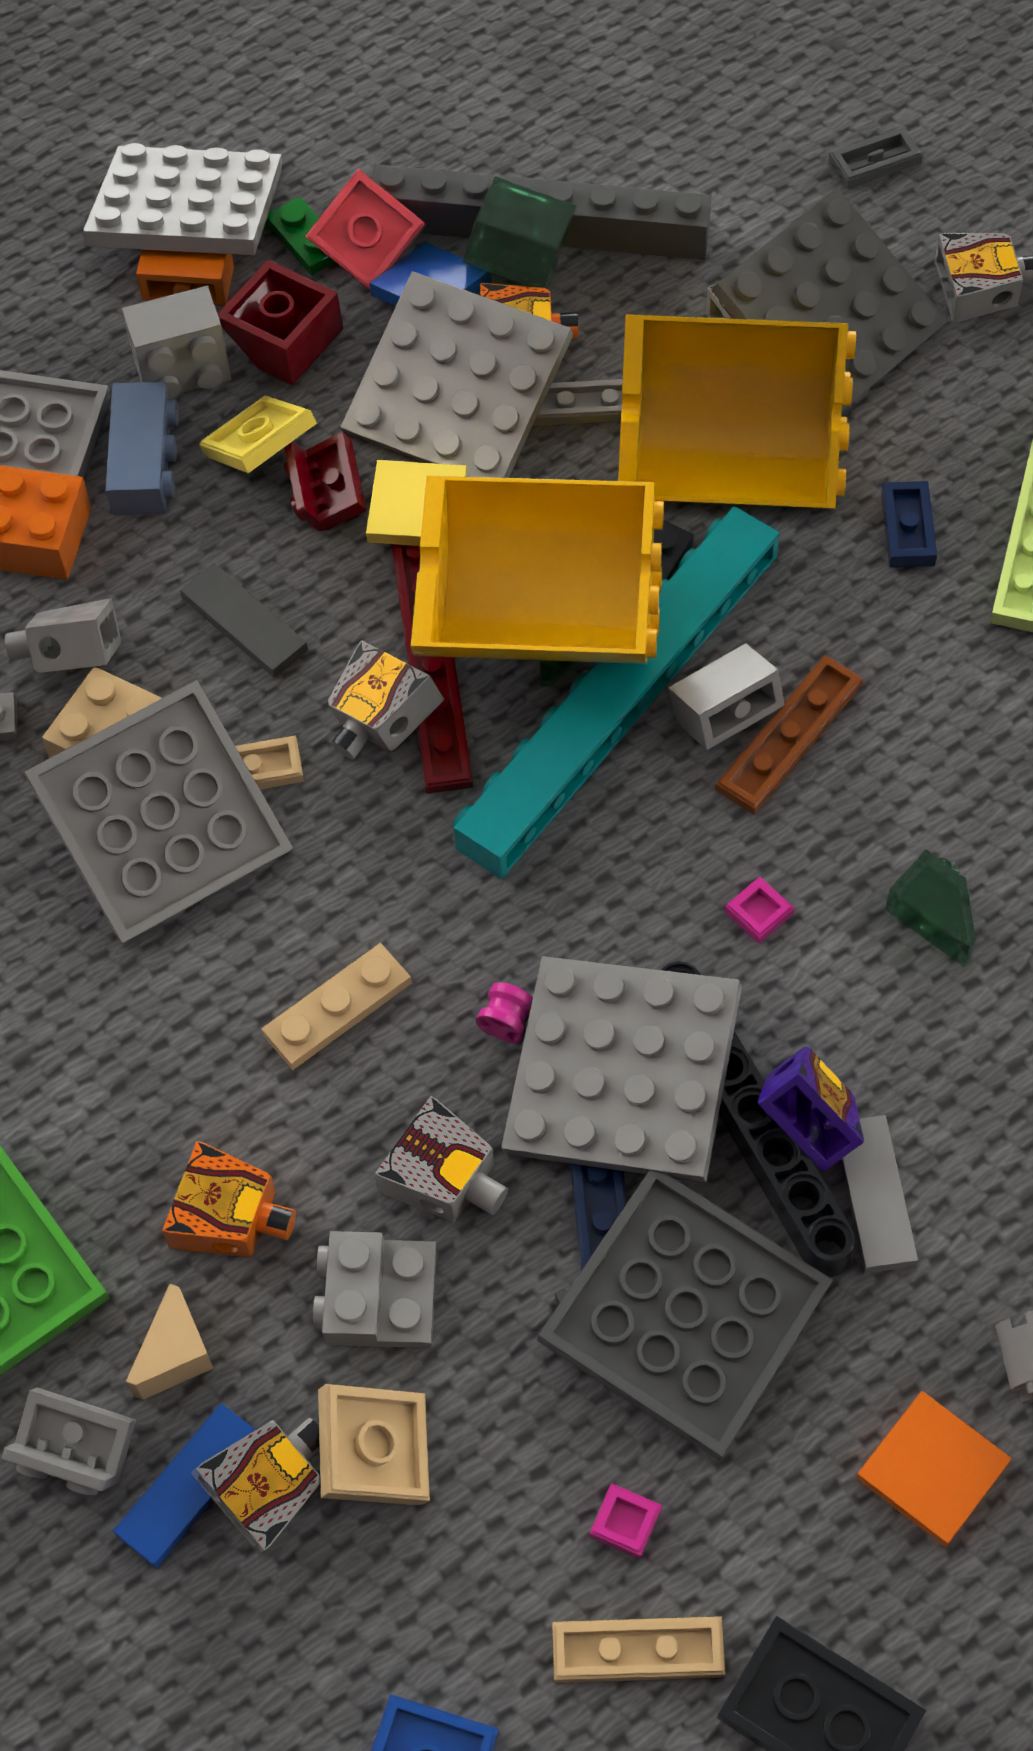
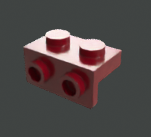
(325, 482)

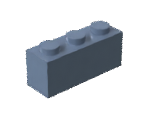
(141, 448)

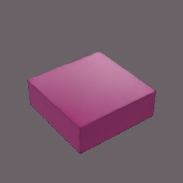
(759, 910)
(625, 1521)

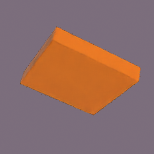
(933, 1468)

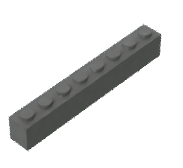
(603, 220)

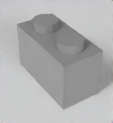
(726, 696)

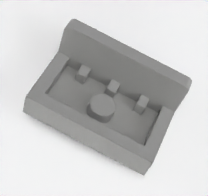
(70, 1442)

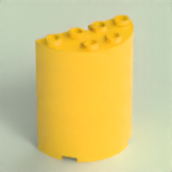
(736, 409)
(538, 570)

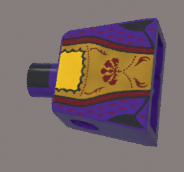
(806, 1098)

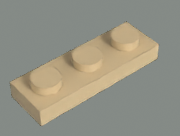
(336, 1006)

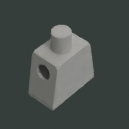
(67, 637)

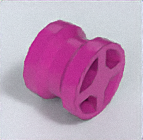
(505, 1012)

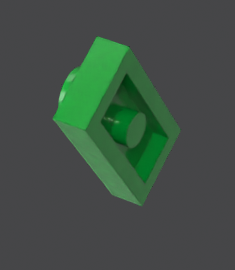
(291, 225)

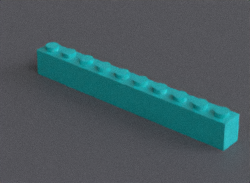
(612, 697)

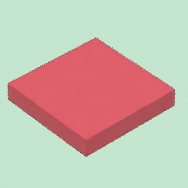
(365, 229)

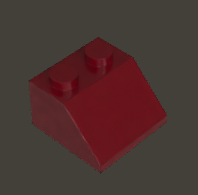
(282, 320)

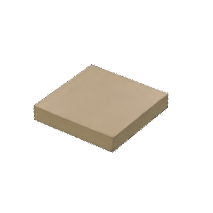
(373, 1445)

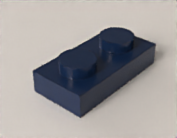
(908, 524)

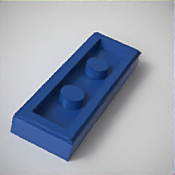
(176, 1496)

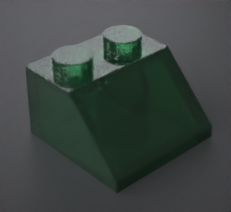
(519, 233)

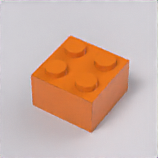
(41, 521)

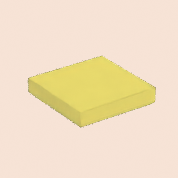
(257, 433)
(399, 500)

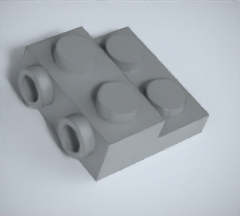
(376, 1291)

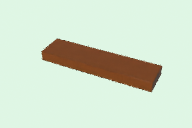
(789, 734)

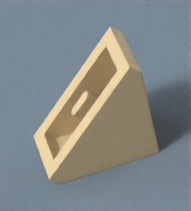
(170, 1349)

